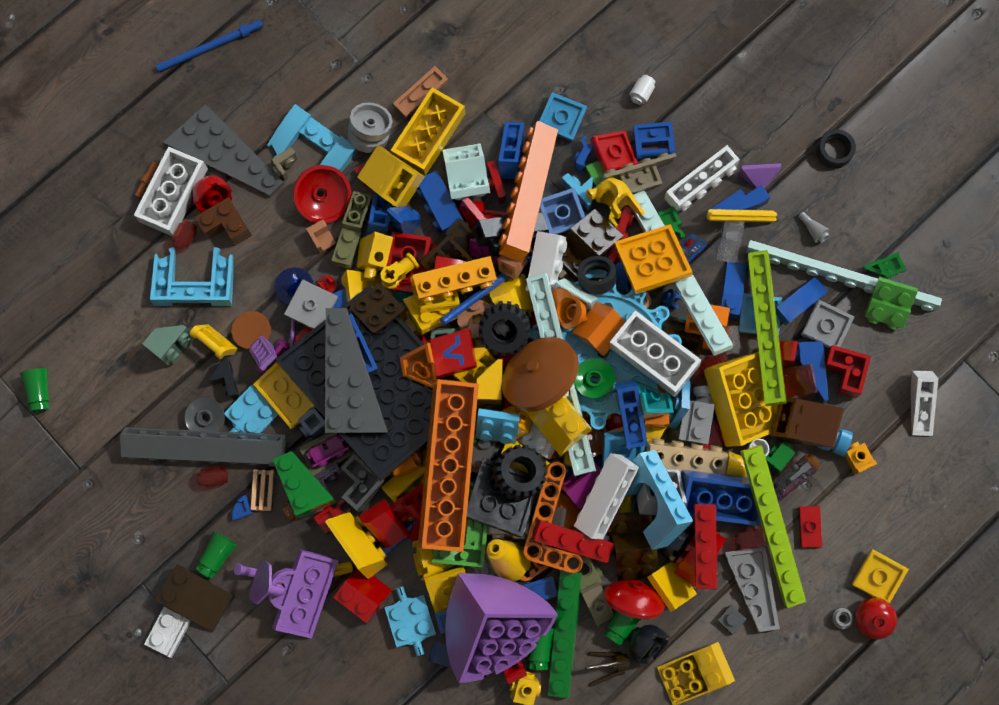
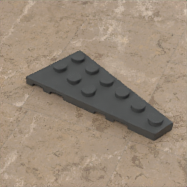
(213, 142)
(348, 387)

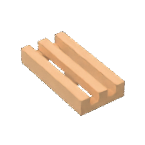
(263, 473)

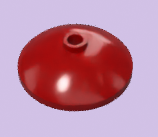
(334, 198)
(634, 599)

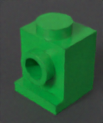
(779, 456)

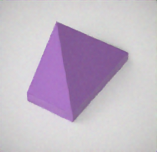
(759, 174)

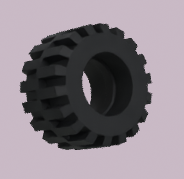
(502, 344)
(530, 461)

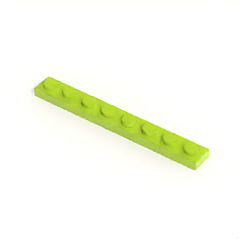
(767, 328)
(773, 526)

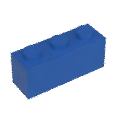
(438, 201)

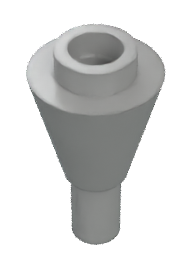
(818, 231)

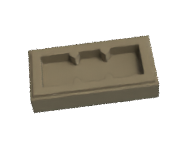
(596, 604)

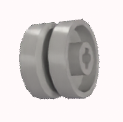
(369, 127)

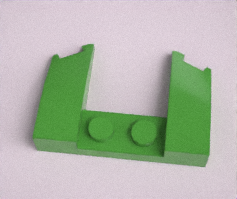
(473, 546)

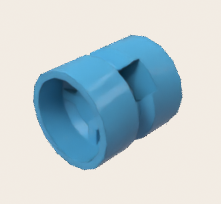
(842, 442)

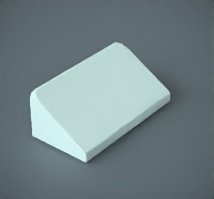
(588, 299)

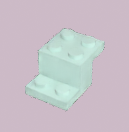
(466, 171)

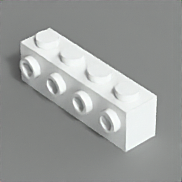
(701, 179)
(606, 496)

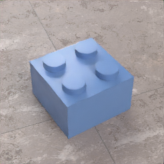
(561, 211)

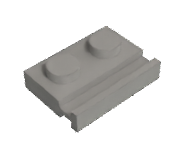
(697, 423)

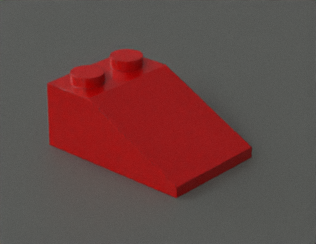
(415, 245)

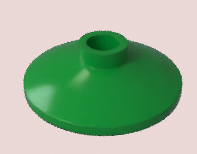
(594, 368)

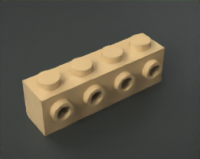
(692, 458)

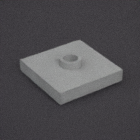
(310, 304)
(827, 325)

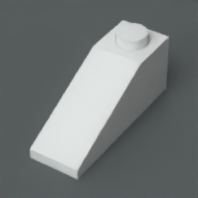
(923, 402)

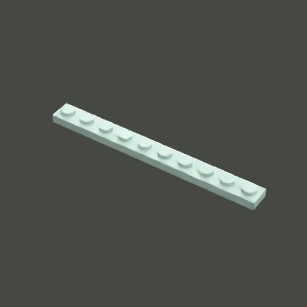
(833, 273)
(688, 288)
(549, 326)

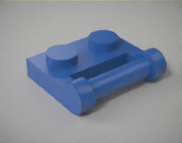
(653, 134)

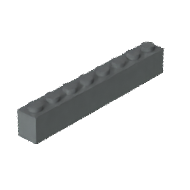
(201, 446)

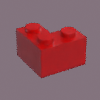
(852, 367)
(686, 562)

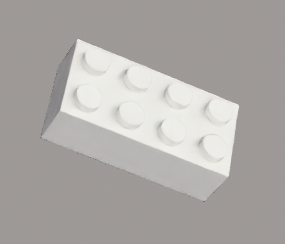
(170, 191)
(655, 353)

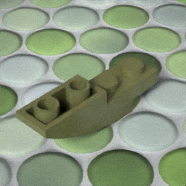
(352, 230)

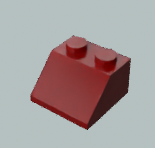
(363, 595)

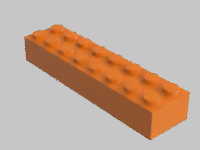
(448, 465)

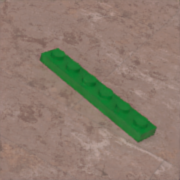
(565, 634)

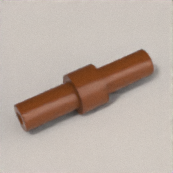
(146, 179)

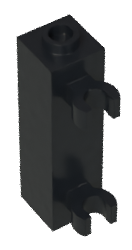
(488, 232)

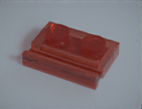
(799, 380)

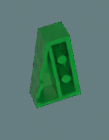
(301, 486)

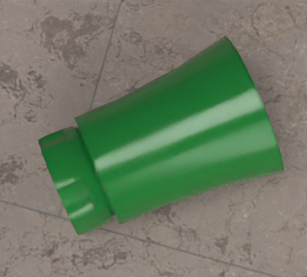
(36, 389)
(215, 554)
(620, 627)
(540, 656)

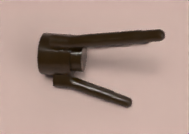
(619, 662)

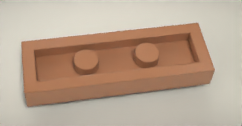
(413, 97)

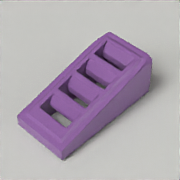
(263, 352)

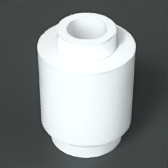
(642, 89)

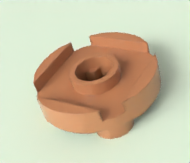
(466, 321)

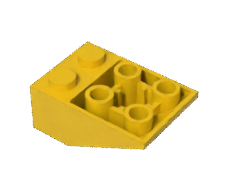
(390, 177)
(696, 674)

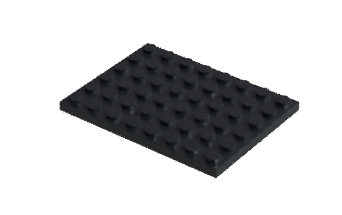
(402, 401)

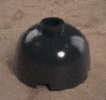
(678, 546)
(647, 642)

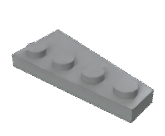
(754, 582)

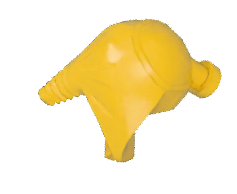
(616, 196)

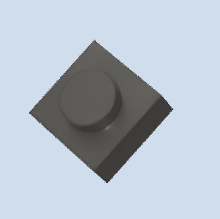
(731, 619)

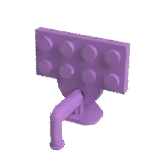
(301, 591)

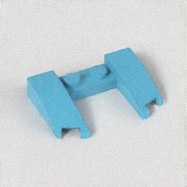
(299, 123)
(167, 291)

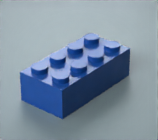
(729, 494)

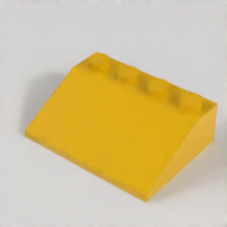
(739, 400)

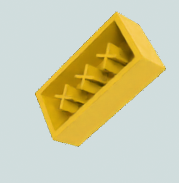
(428, 131)

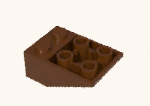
(807, 423)

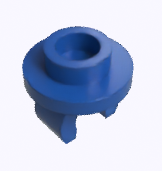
(668, 299)

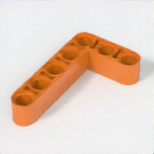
(544, 549)

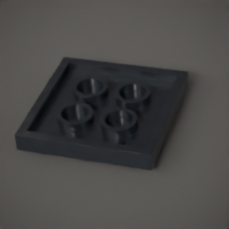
(492, 508)

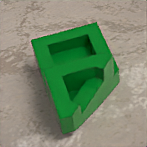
(887, 266)

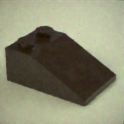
(194, 597)

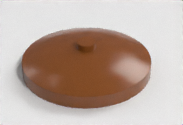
(540, 374)

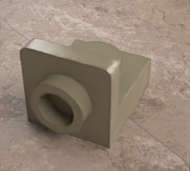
(283, 160)

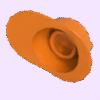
(569, 308)

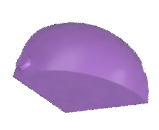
(492, 625)

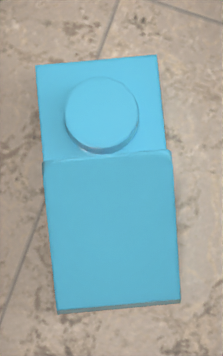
(572, 182)

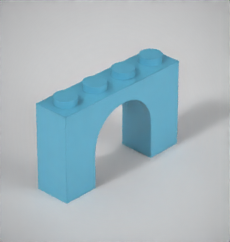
(672, 514)

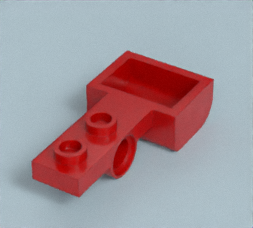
(387, 520)

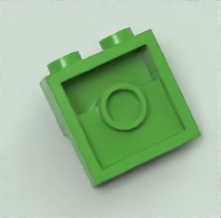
(890, 303)

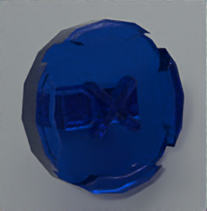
(288, 283)

